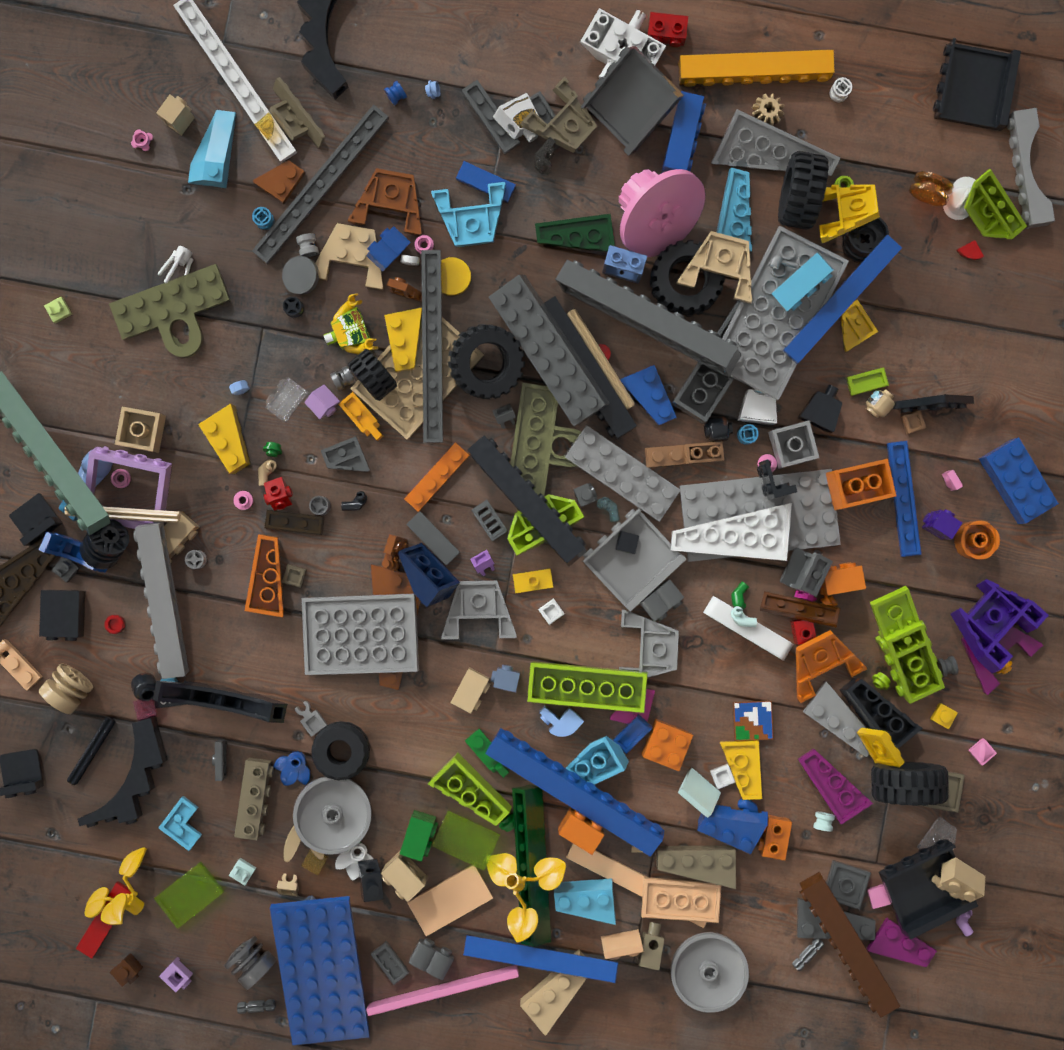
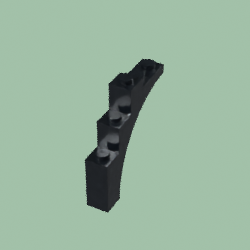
(315, 34)
(222, 699)
(147, 753)

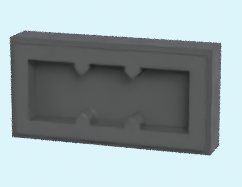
(219, 760)
(390, 962)

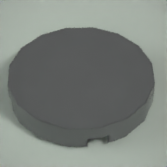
(300, 275)

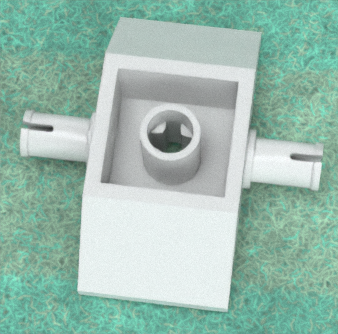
(609, 33)

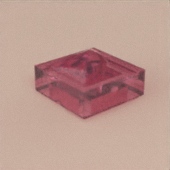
(144, 709)

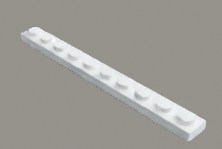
(232, 75)

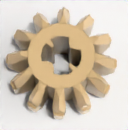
(774, 106)

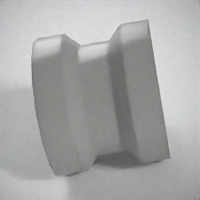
(191, 559)

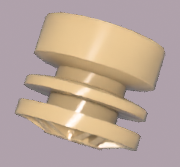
(65, 689)

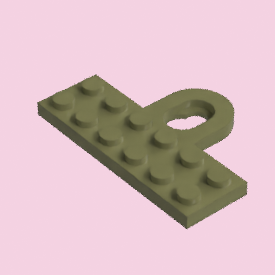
(169, 303)
(535, 435)

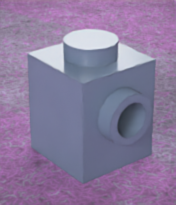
(505, 678)

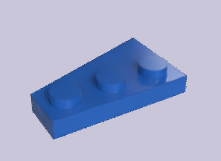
(650, 393)

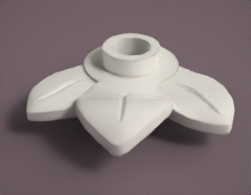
(350, 860)

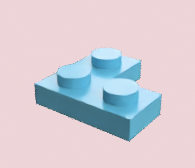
(176, 824)

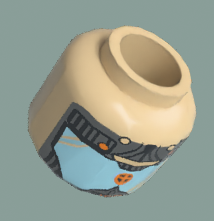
(880, 403)

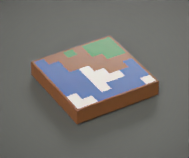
(753, 720)

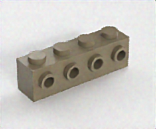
(253, 798)

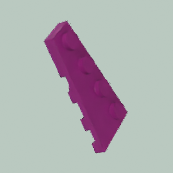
(839, 794)

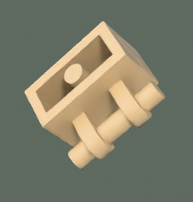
(960, 880)

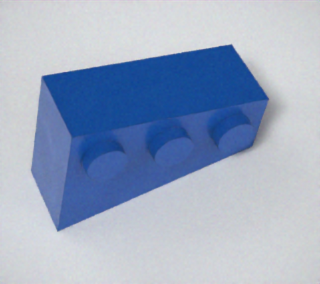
(734, 826)

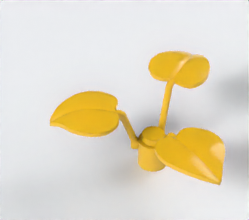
(503, 871)
(113, 911)

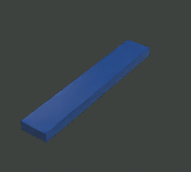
(904, 500)

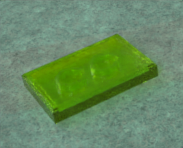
(466, 840)
(189, 895)

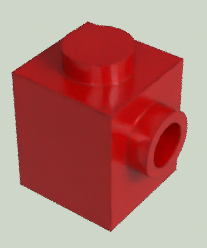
(802, 631)

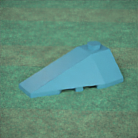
(213, 155)
(599, 761)

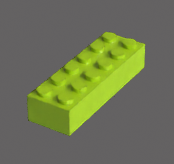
(587, 687)

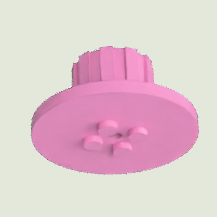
(659, 209)

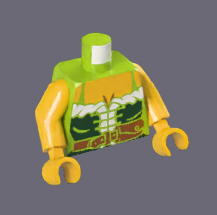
(350, 329)

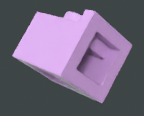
(170, 976)

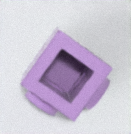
(322, 402)

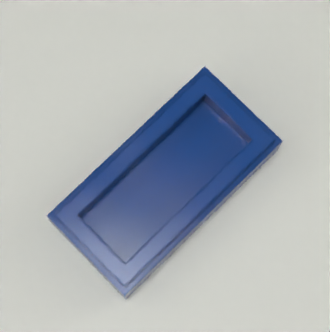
(633, 733)

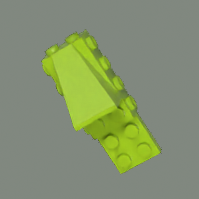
(906, 646)

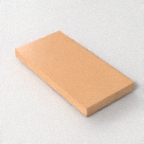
(450, 899)
(680, 900)

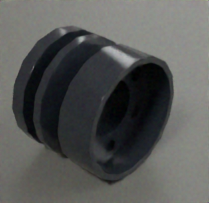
(871, 232)
(105, 546)

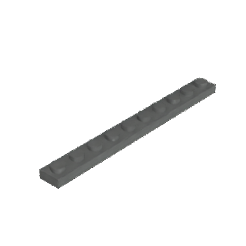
(320, 184)
(432, 346)

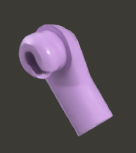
(962, 922)

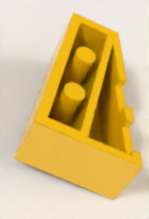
(226, 438)

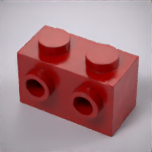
(668, 28)

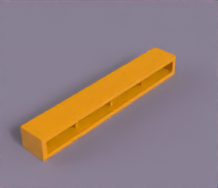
(756, 67)

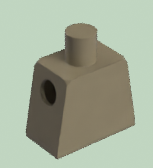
(652, 955)

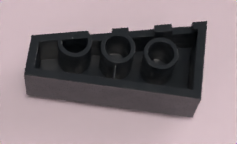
(878, 712)

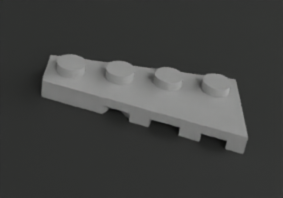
(836, 717)

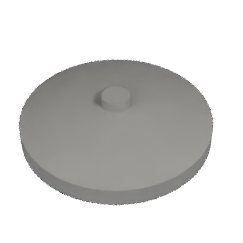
(331, 815)
(709, 972)

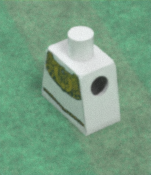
(512, 114)

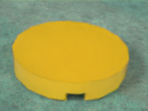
(454, 276)

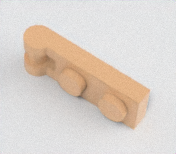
(18, 666)

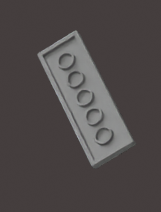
(622, 473)

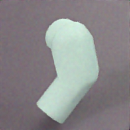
(740, 618)

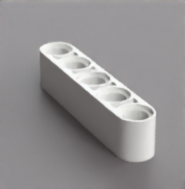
(760, 635)

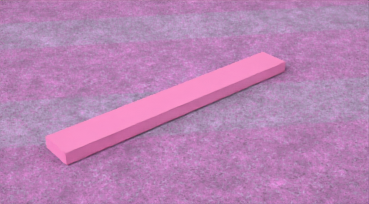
(443, 990)

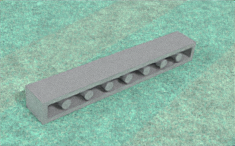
(162, 600)

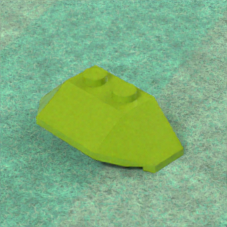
(993, 209)
(525, 537)

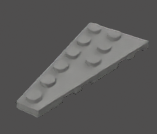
(762, 146)

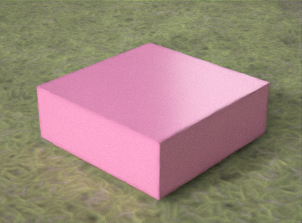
(878, 896)

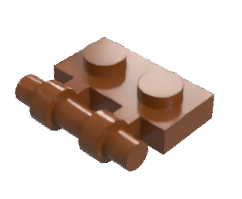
(393, 546)

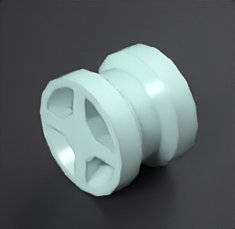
(824, 821)

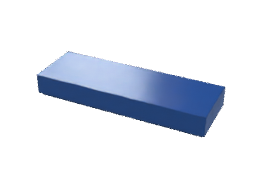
(480, 179)

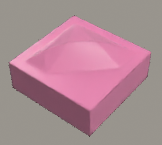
(952, 480)
(982, 751)

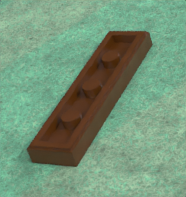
(800, 609)

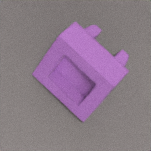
(482, 562)

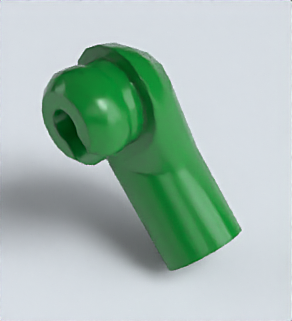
(737, 595)

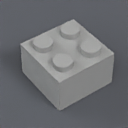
(793, 444)

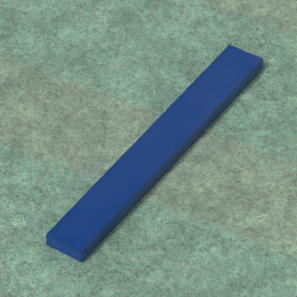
(842, 299)
(541, 958)

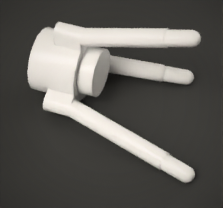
(180, 256)

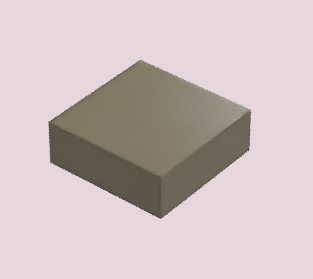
(294, 575)

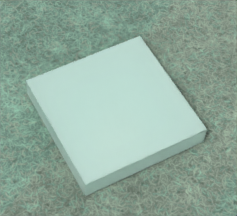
(699, 792)

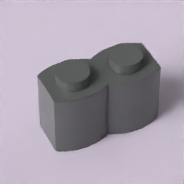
(662, 600)
(431, 958)

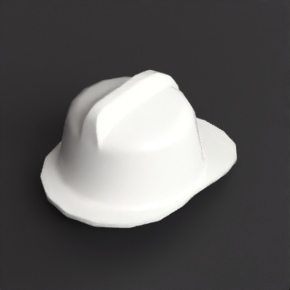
(958, 198)

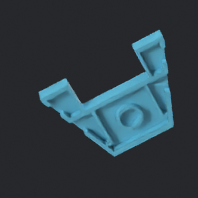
(474, 223)

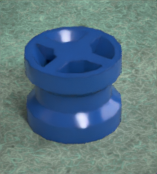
(395, 93)

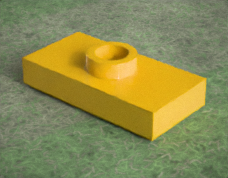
(532, 580)

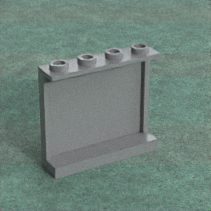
(638, 574)

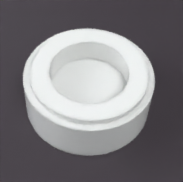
(410, 260)

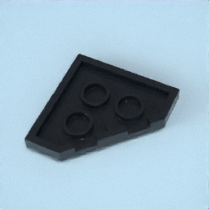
(934, 403)

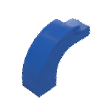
(64, 547)

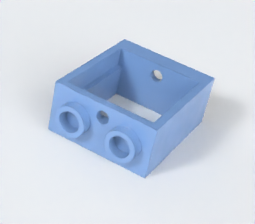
(624, 260)

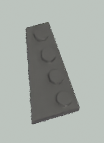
(809, 926)

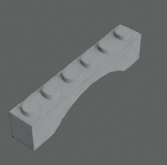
(1035, 205)

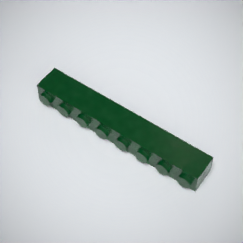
(529, 851)

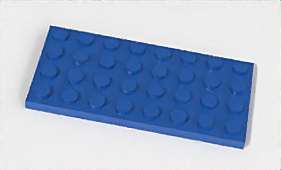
(320, 970)

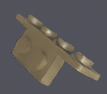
(293, 117)

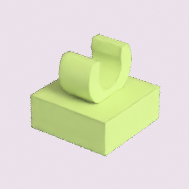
(58, 310)

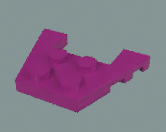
(1025, 642)

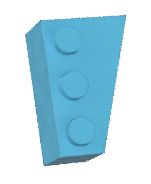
(803, 282)
(587, 899)

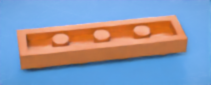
(436, 477)

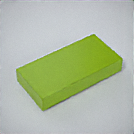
(867, 381)

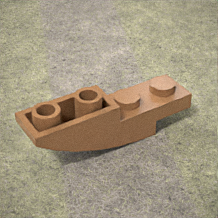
(684, 454)

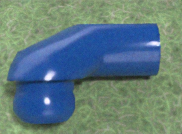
(748, 804)

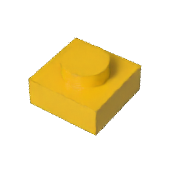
(943, 715)

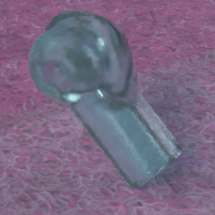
(610, 506)

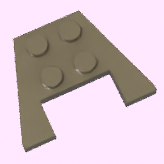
(569, 126)

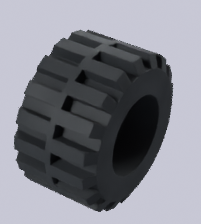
(372, 374)

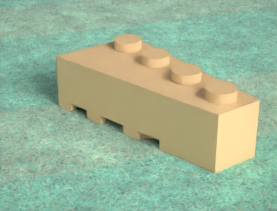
(550, 998)

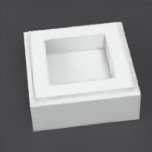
(551, 611)
(722, 776)

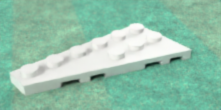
(751, 535)

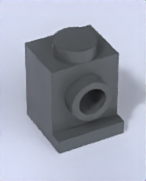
(585, 494)

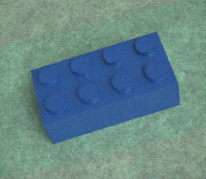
(683, 132)
(1018, 481)

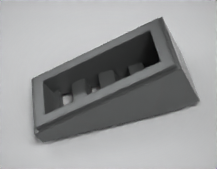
(500, 532)

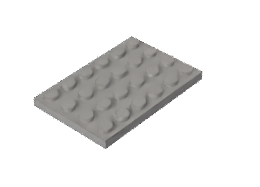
(360, 634)

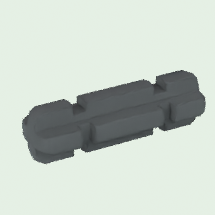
(808, 954)
(256, 1006)

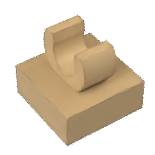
(288, 888)

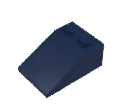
(427, 575)

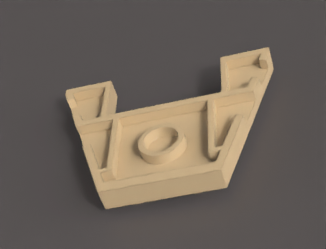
(349, 246)
(725, 257)

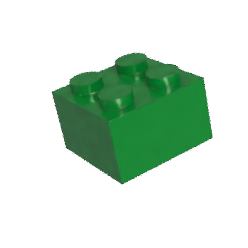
(416, 841)

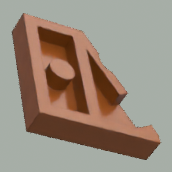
(280, 180)
(400, 287)

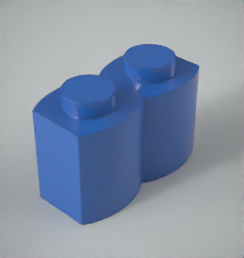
(388, 248)

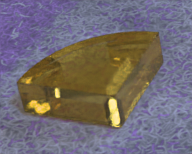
(266, 126)

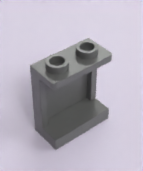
(806, 571)

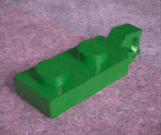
(479, 744)

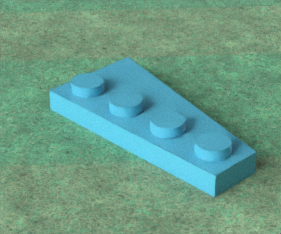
(735, 209)

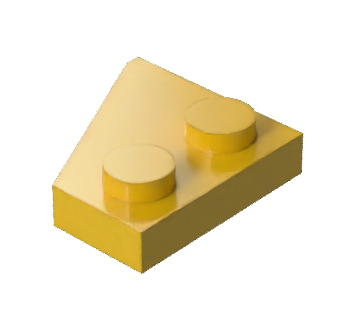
(856, 326)

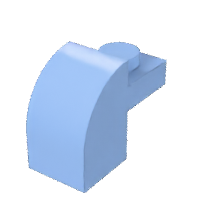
(564, 725)

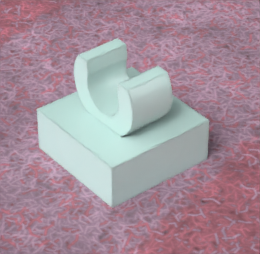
(242, 871)

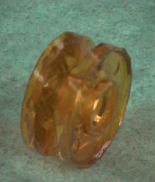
(931, 188)

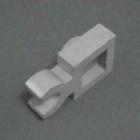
(312, 721)

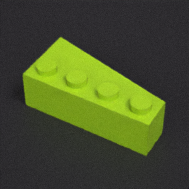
(471, 790)

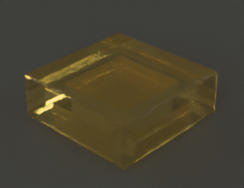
(313, 864)

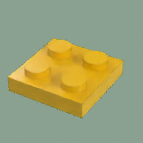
(880, 747)

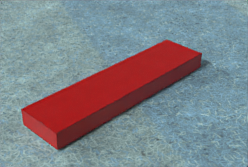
(98, 929)

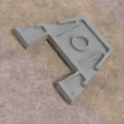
(478, 600)
(657, 644)

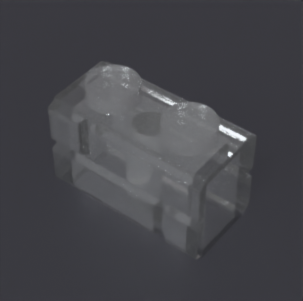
(286, 399)

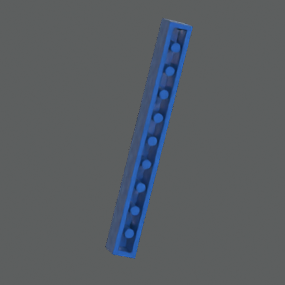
(575, 792)

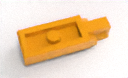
(361, 416)

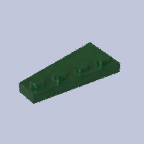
(579, 233)

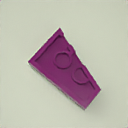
(894, 944)

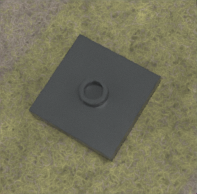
(848, 883)

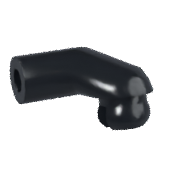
(356, 504)

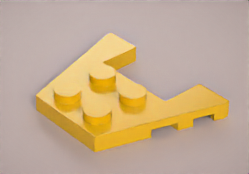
(856, 207)

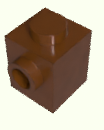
(126, 970)

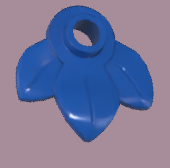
(291, 771)

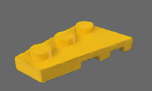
(403, 337)
(745, 765)

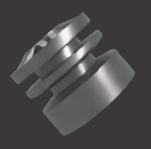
(250, 962)

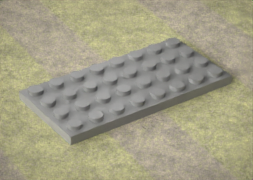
(765, 325)
(812, 511)

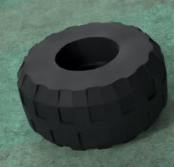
(327, 763)

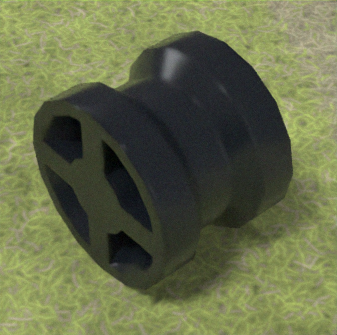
(290, 304)

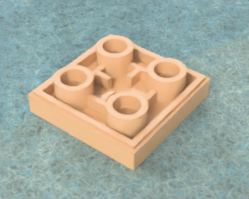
(622, 944)

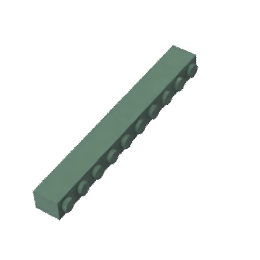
(50, 460)

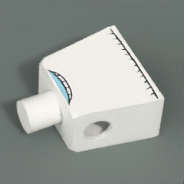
(758, 408)

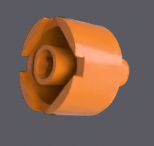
(965, 540)

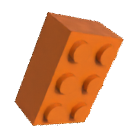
(860, 484)

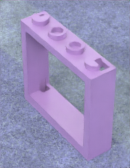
(137, 461)

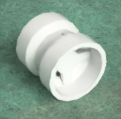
(839, 94)

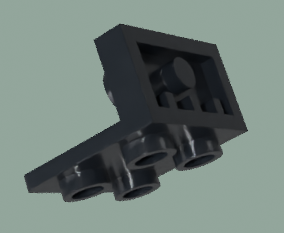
(769, 488)
(35, 519)

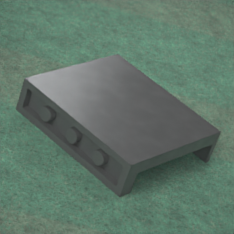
(632, 98)

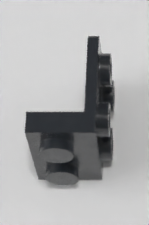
(20, 773)

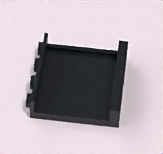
(976, 86)
(915, 897)

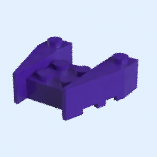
(992, 619)

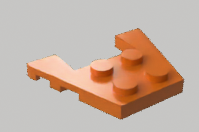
(819, 657)

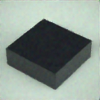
(627, 542)

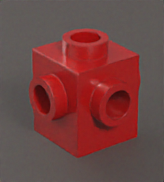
(278, 494)

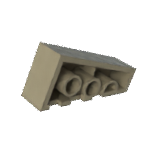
(704, 863)

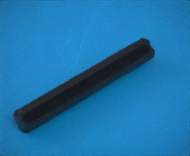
(91, 750)

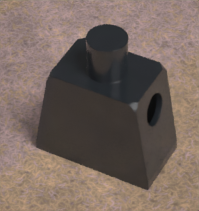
(823, 410)
(370, 881)

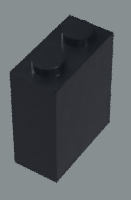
(62, 614)

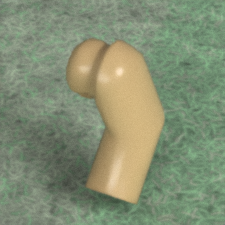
(265, 470)

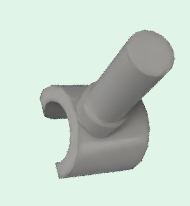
(776, 261)

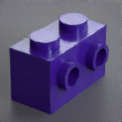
(941, 524)

